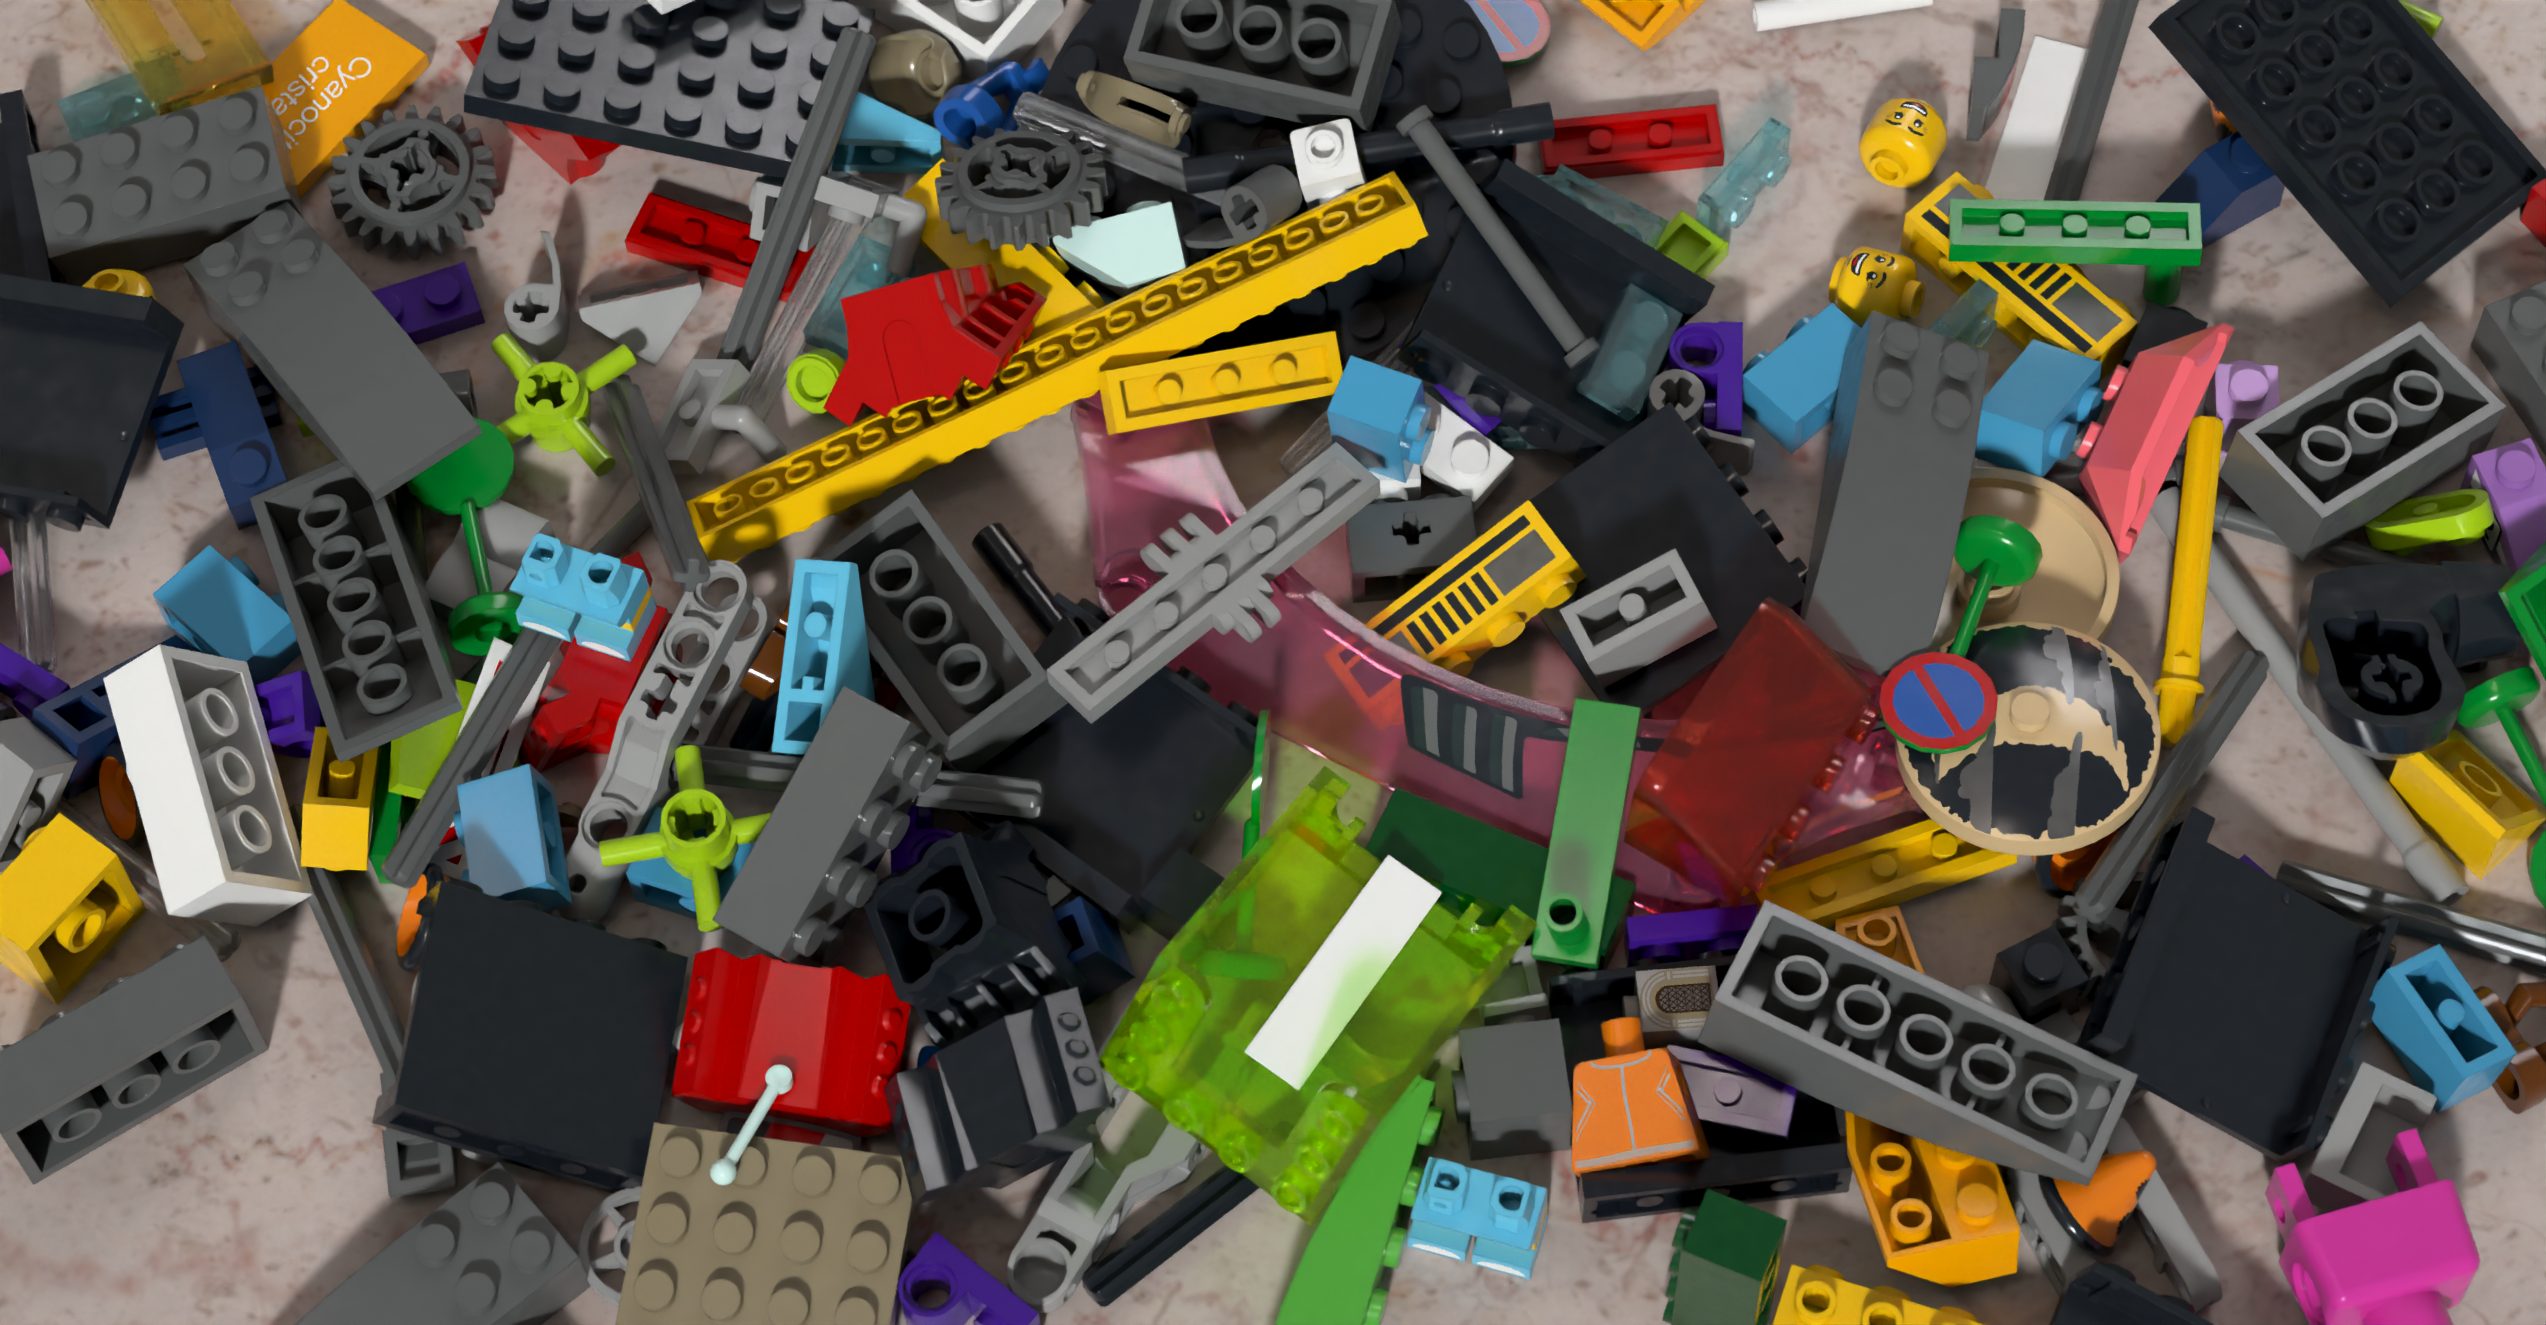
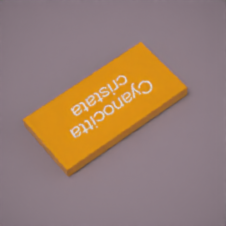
(333, 80)

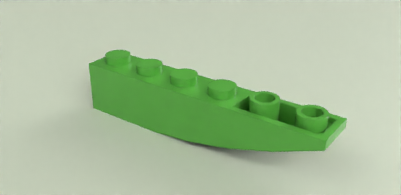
(1361, 1229)

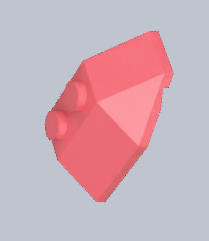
(2144, 429)

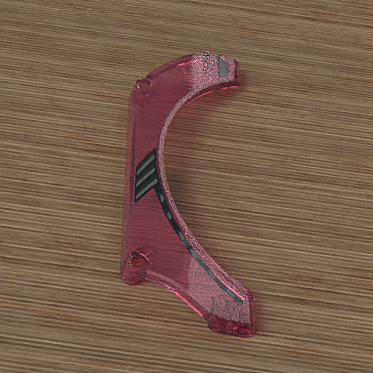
(1375, 703)

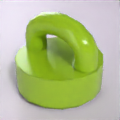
(813, 378)

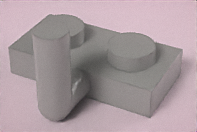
(861, 200)
(706, 407)

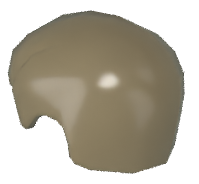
(913, 71)

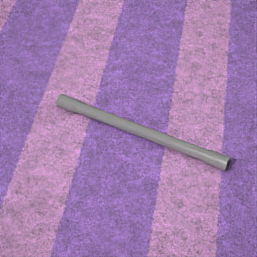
(2419, 853)

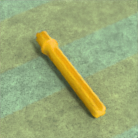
(2181, 662)

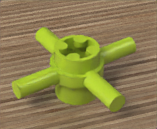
(555, 384)
(693, 858)

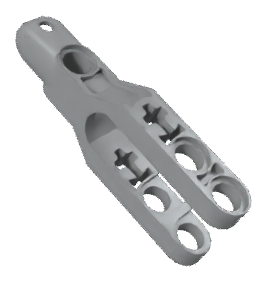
(644, 747)
(1090, 1206)
(2155, 1213)

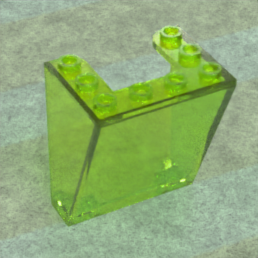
(1238, 961)

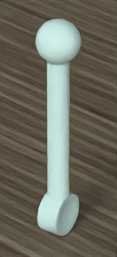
(778, 1081)

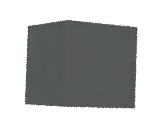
(1513, 1089)

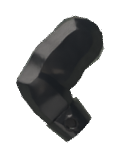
(2387, 647)

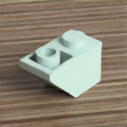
(1128, 248)

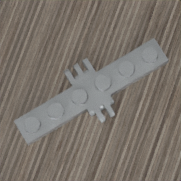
(1212, 582)

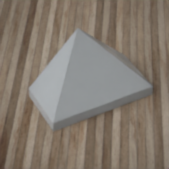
(643, 313)

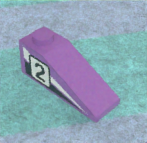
(2517, 492)

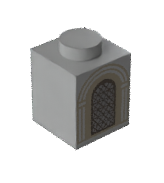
(1672, 1005)

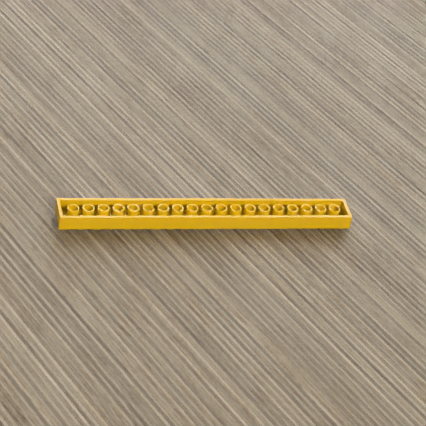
(1058, 369)

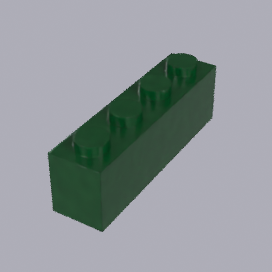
(1479, 865)
(1724, 1264)

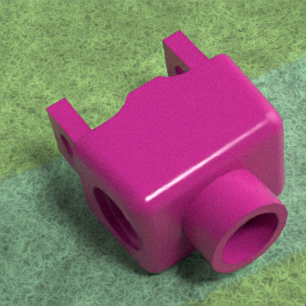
(2383, 1258)

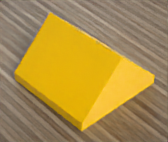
(2467, 802)

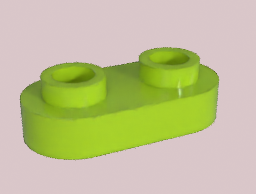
(2449, 516)

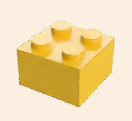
(63, 907)

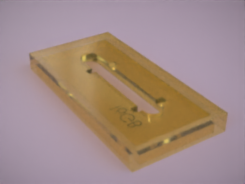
(170, 80)

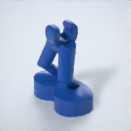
(971, 109)

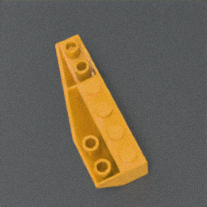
(1928, 1205)

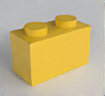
(338, 807)

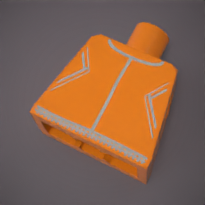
(1632, 1106)

